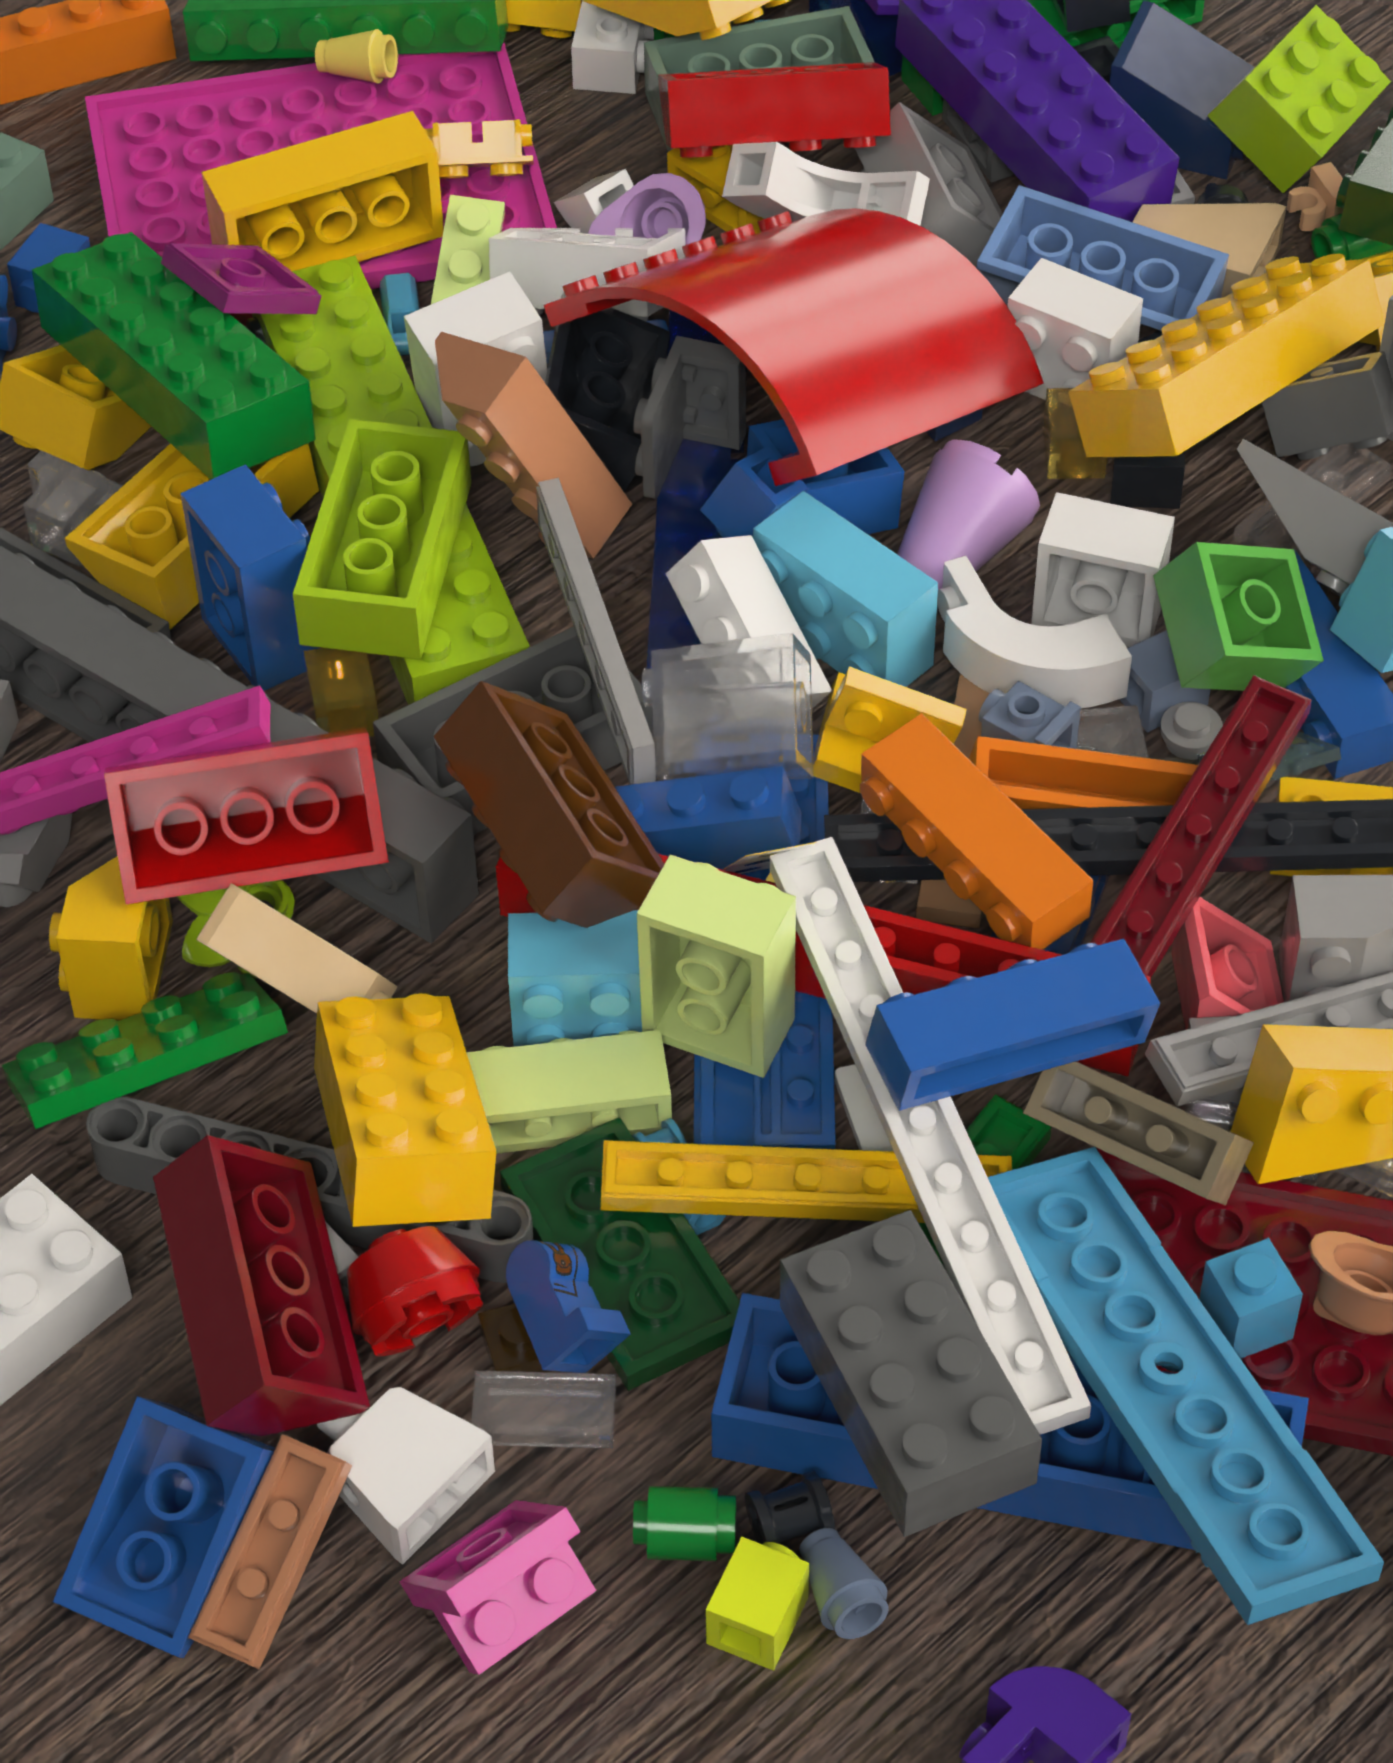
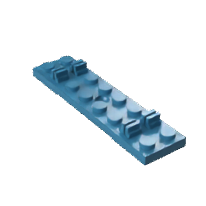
(1202, 1434)

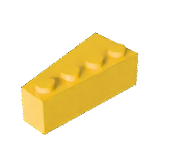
(1317, 1100)

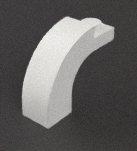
(775, 180)
(995, 651)

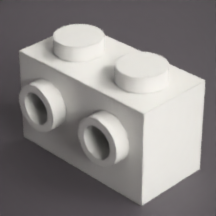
(607, 51)

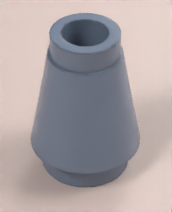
(843, 1585)

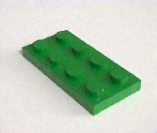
(144, 1049)

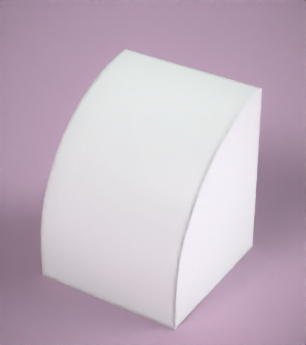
(589, 200)

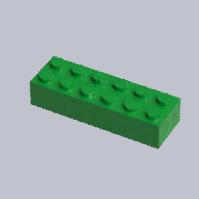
(174, 356)

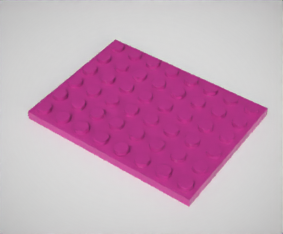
(162, 137)

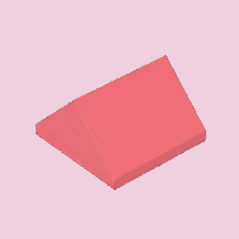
(1222, 966)

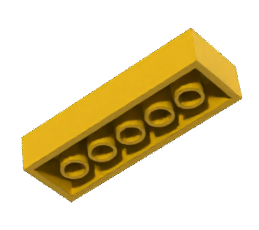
(1226, 357)

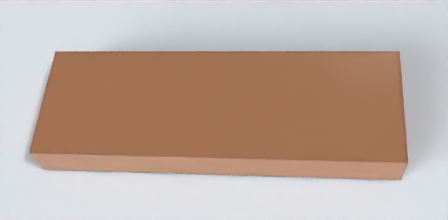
(270, 1551)

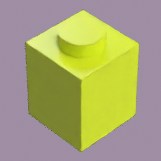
(757, 1602)

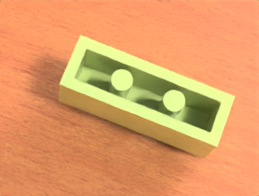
(570, 1086)

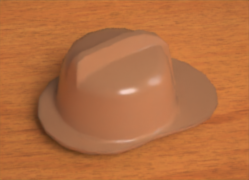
(1354, 1282)

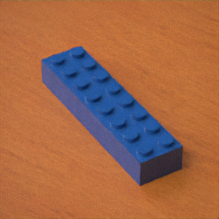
(780, 1418)

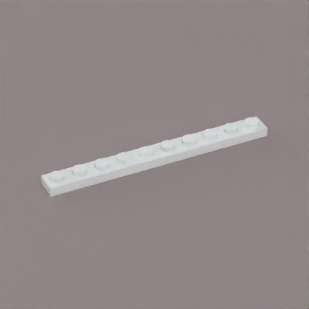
(932, 1146)

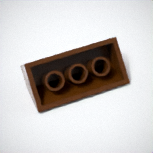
(549, 807)

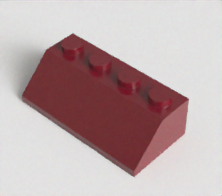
(258, 1289)

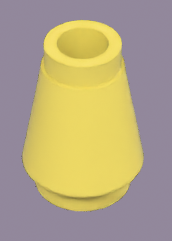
(359, 56)

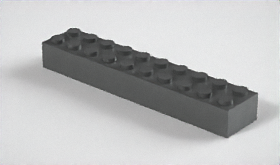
(109, 674)

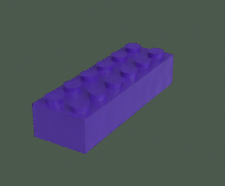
(1037, 103)

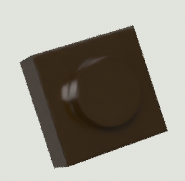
(508, 1341)

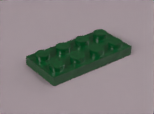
(636, 1261)

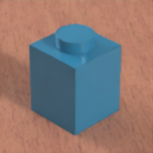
(1251, 1297)

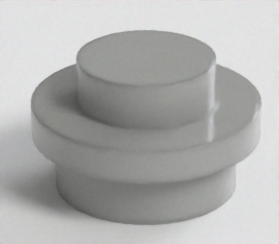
(1189, 729)

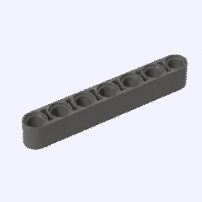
(162, 1134)

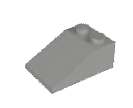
(1320, 520)
(1335, 932)

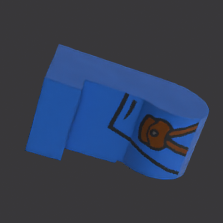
(561, 1307)

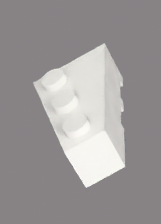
(554, 257)

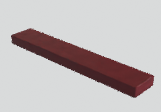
(1204, 822)

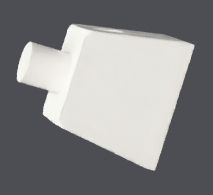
(408, 1467)

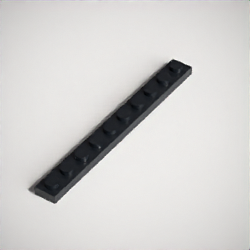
(1116, 838)

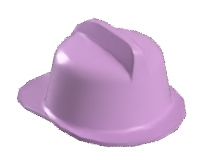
(653, 207)

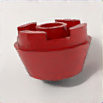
(409, 1288)

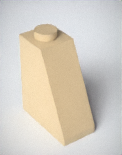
(1244, 231)
(287, 953)

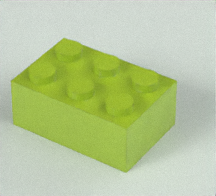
(1299, 99)

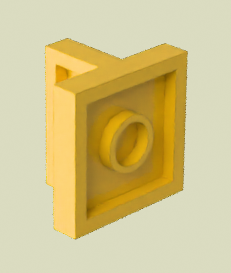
(864, 712)

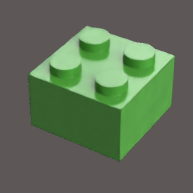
(1237, 616)

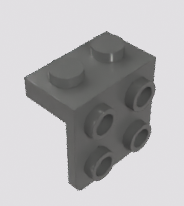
(693, 397)

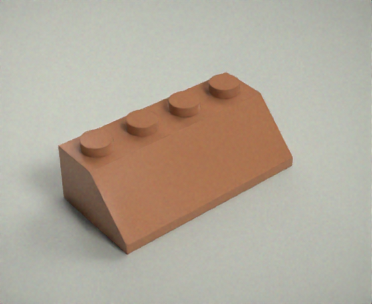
(527, 435)

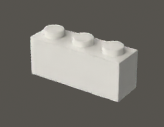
(735, 597)

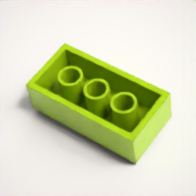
(383, 539)

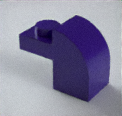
(1048, 1719)

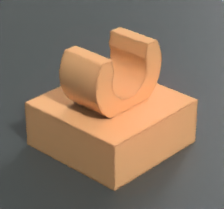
(1318, 199)

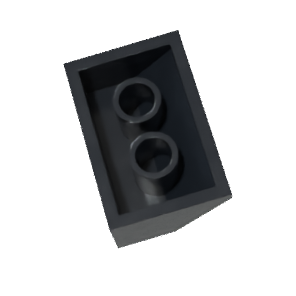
(600, 374)

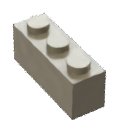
(1140, 1129)

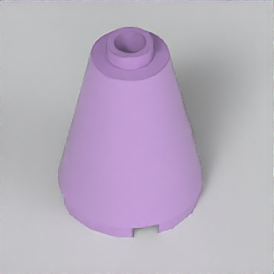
(966, 509)

